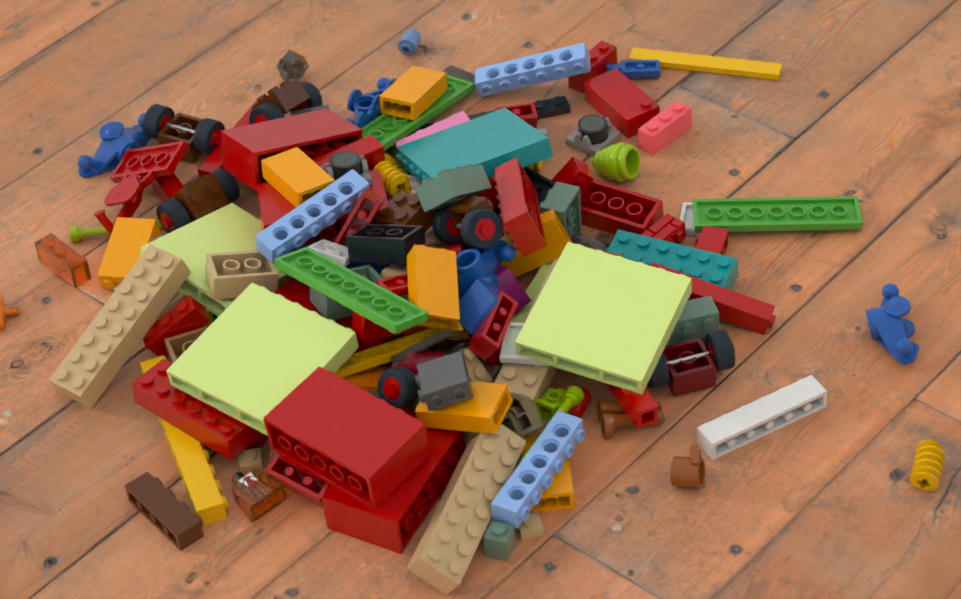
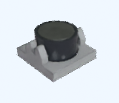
(593, 134)
(344, 162)

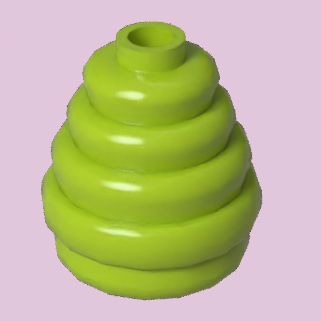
(618, 162)

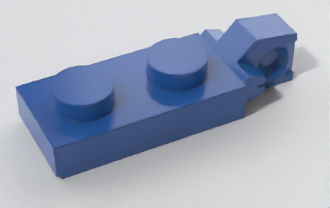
(637, 68)

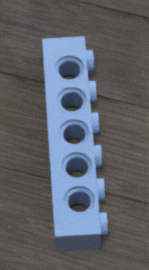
(532, 70)
(311, 216)
(537, 469)

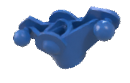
(367, 106)
(114, 145)
(481, 264)
(889, 327)

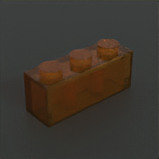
(63, 260)

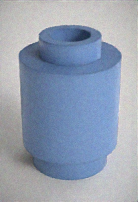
(409, 42)

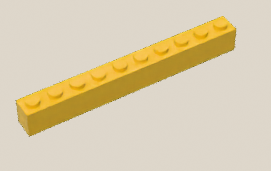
(194, 468)

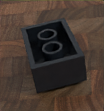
(384, 243)

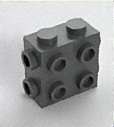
(444, 381)

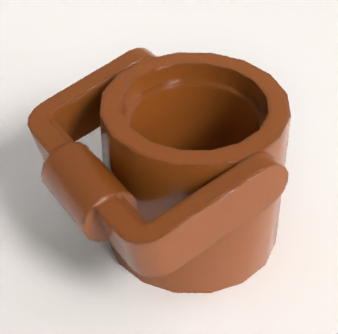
(688, 470)

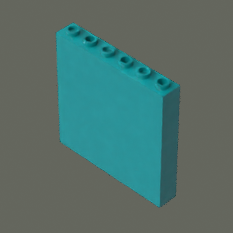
(480, 141)

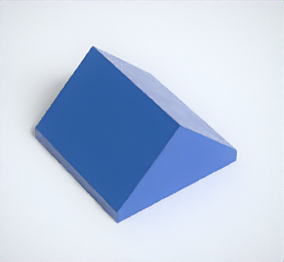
(477, 304)

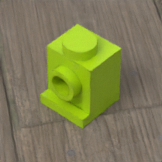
(550, 400)

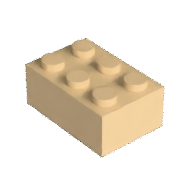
(233, 272)

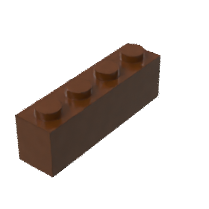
(164, 510)

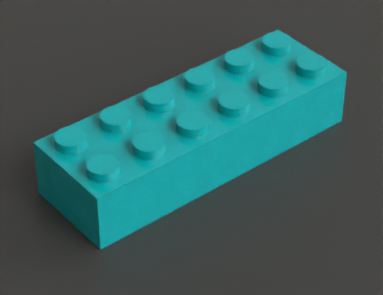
(694, 262)

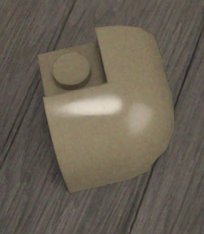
(523, 416)

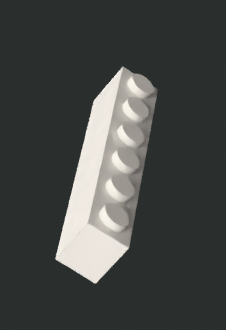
(761, 417)

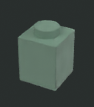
(499, 540)

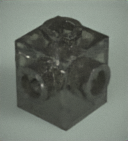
(292, 66)

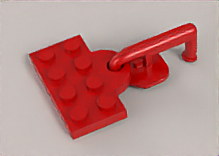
(136, 172)

